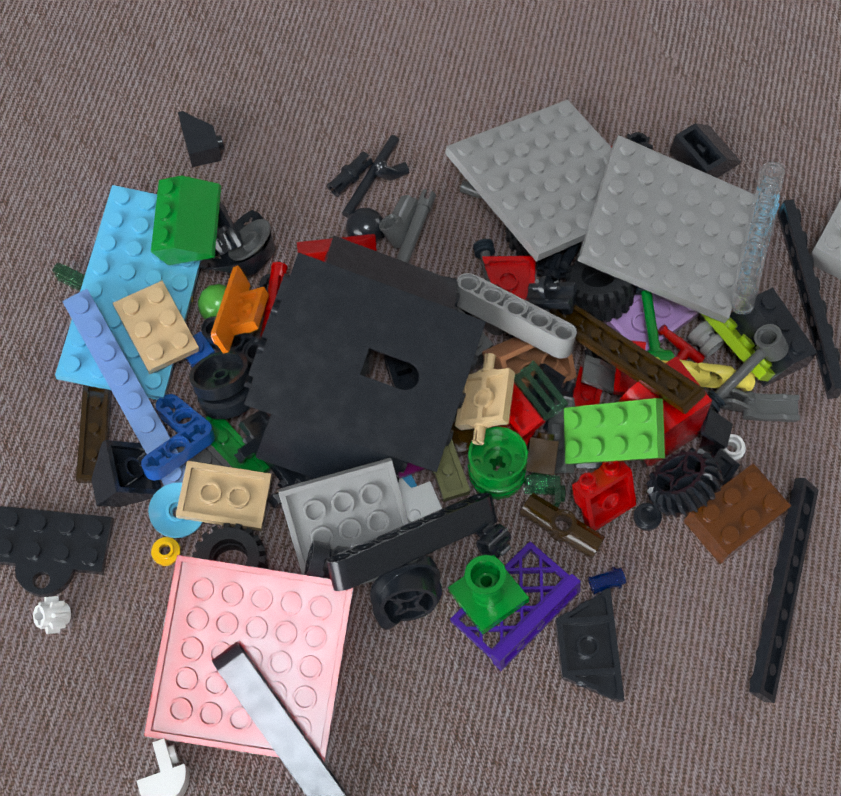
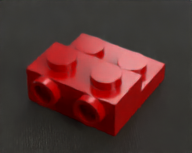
(605, 493)

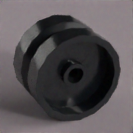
(220, 384)

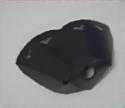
(250, 265)

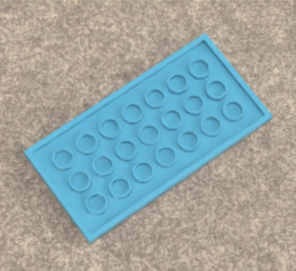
(116, 269)

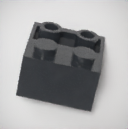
(703, 150)

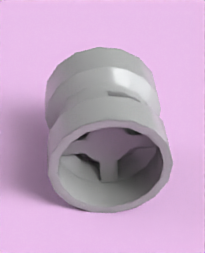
(706, 339)

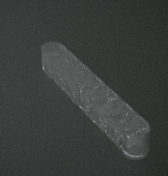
(757, 238)

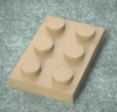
(156, 327)
(224, 495)

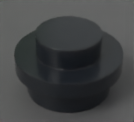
(647, 516)

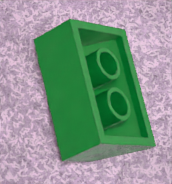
(185, 220)

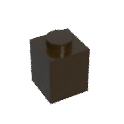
(543, 454)

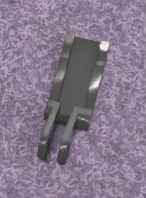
(599, 374)
(763, 406)

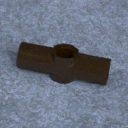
(546, 515)

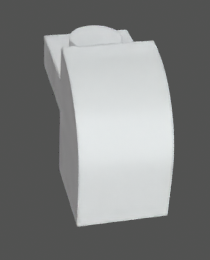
(171, 779)

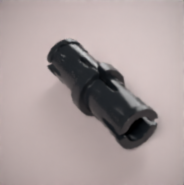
(349, 174)

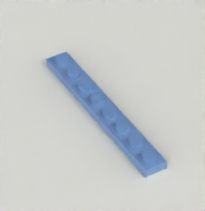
(120, 376)

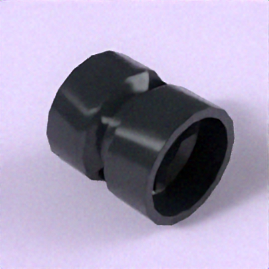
(316, 558)

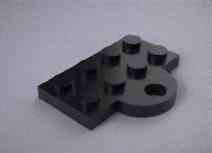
(52, 546)

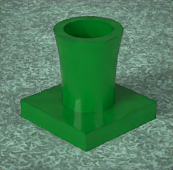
(487, 592)

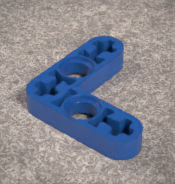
(185, 432)

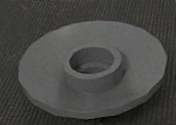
(254, 237)

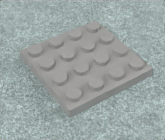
(344, 508)

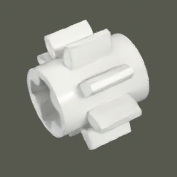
(52, 615)

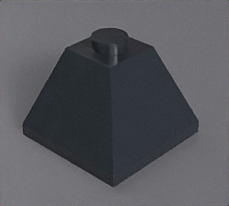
(119, 475)

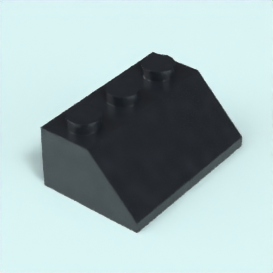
(772, 310)

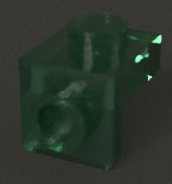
(545, 485)

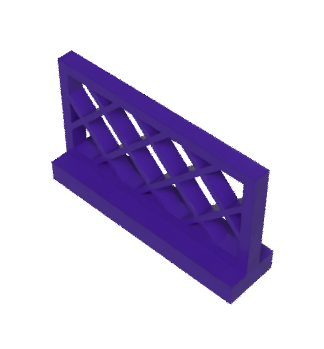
(538, 616)

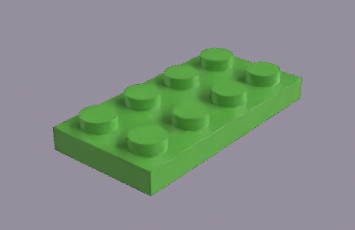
(614, 432)

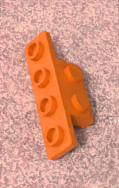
(239, 310)

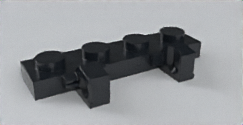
(254, 428)

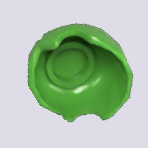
(210, 300)

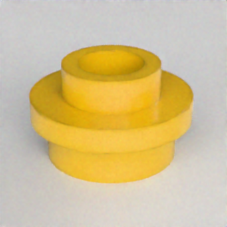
(168, 559)

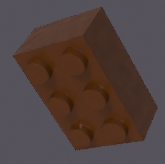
(737, 514)

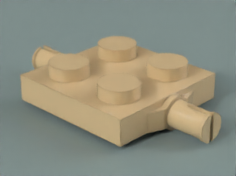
(486, 399)

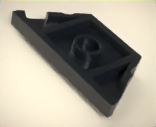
(590, 647)

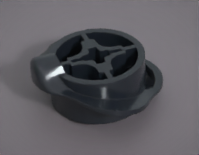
(406, 593)

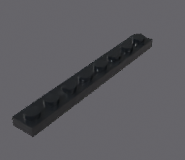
(813, 306)
(784, 591)

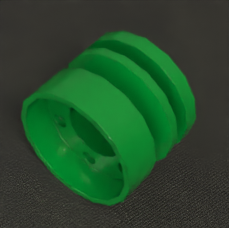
(500, 449)

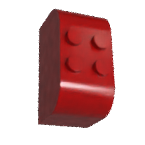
(678, 427)

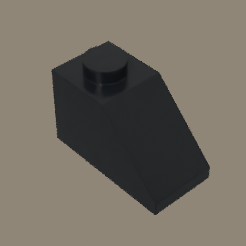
(200, 140)

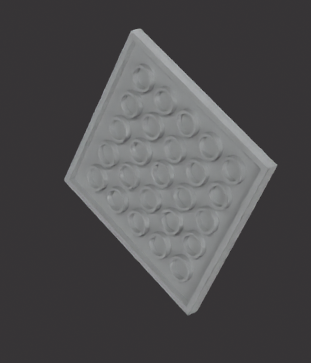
(538, 175)
(668, 229)

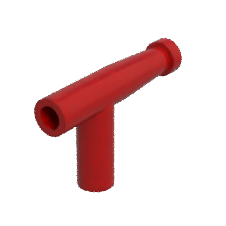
(686, 349)

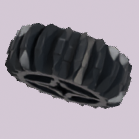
(684, 482)

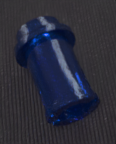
(607, 580)

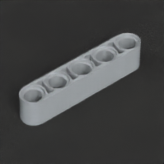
(516, 316)

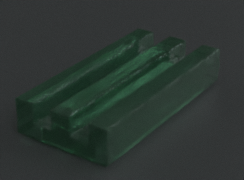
(68, 276)
(525, 372)

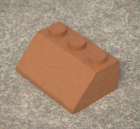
(519, 354)

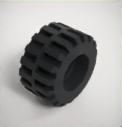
(600, 292)
(232, 539)

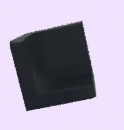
(715, 431)

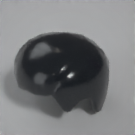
(364, 222)

